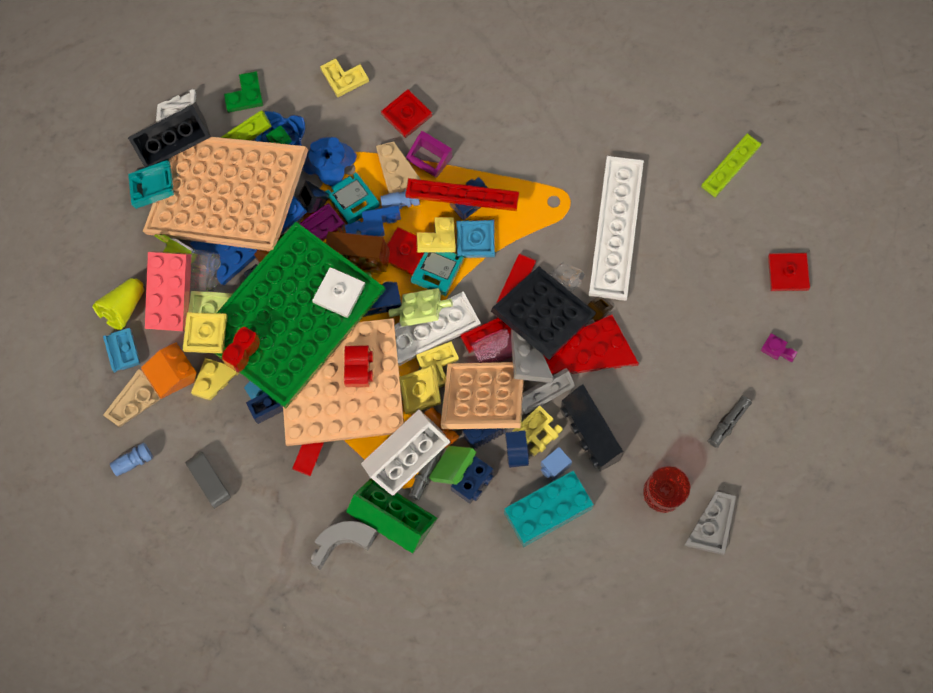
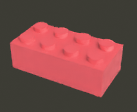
(167, 290)

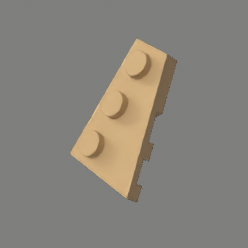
(395, 167)
(132, 400)

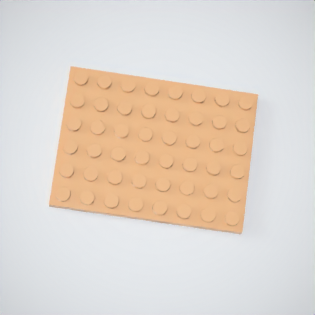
(229, 193)

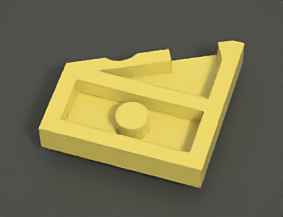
(212, 378)

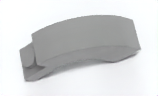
(342, 533)

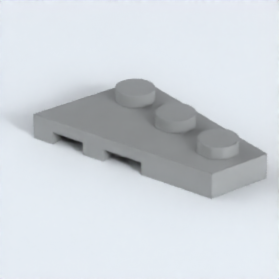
(528, 361)
(714, 525)

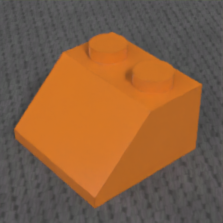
(169, 370)

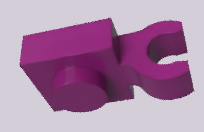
(776, 347)

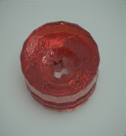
(674, 482)

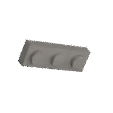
(547, 391)

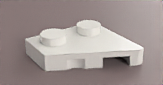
(175, 104)

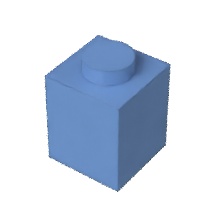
(555, 464)

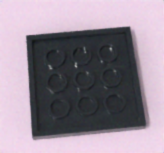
(543, 312)

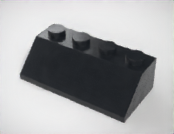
(170, 135)
(591, 428)

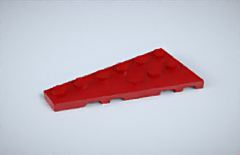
(593, 349)

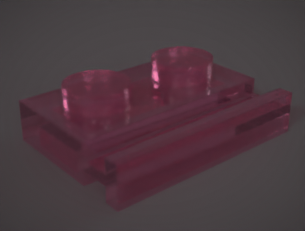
(493, 347)

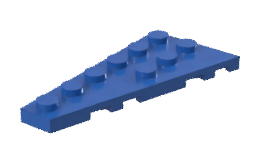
(235, 258)

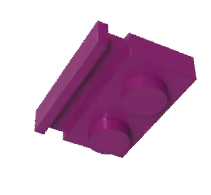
(323, 221)

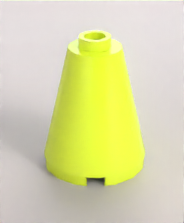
(119, 303)

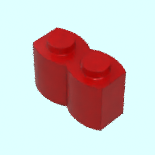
(238, 352)
(357, 366)

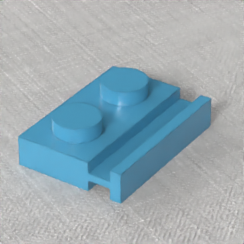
(121, 350)

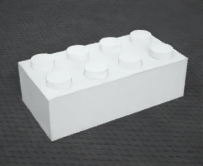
(405, 452)

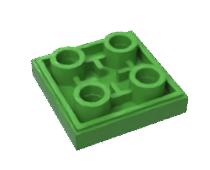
(453, 465)

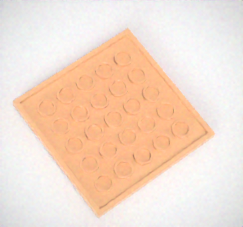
(334, 412)

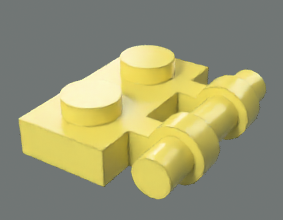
(534, 425)

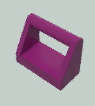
(434, 146)

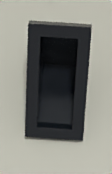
(312, 197)

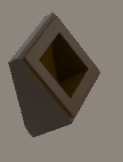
(601, 308)

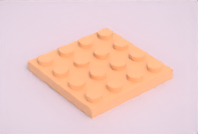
(482, 396)

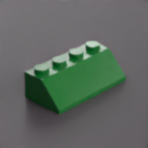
(391, 515)

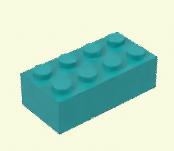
(548, 508)

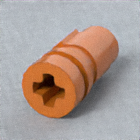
(435, 417)

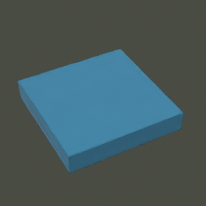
(475, 239)

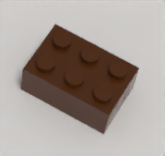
(362, 250)

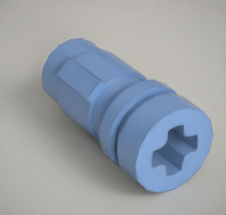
(398, 199)
(131, 460)

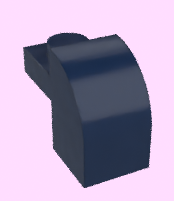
(517, 449)

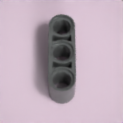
(208, 480)

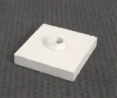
(338, 292)

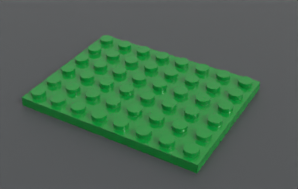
(279, 308)

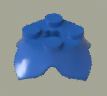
(292, 125)
(332, 169)

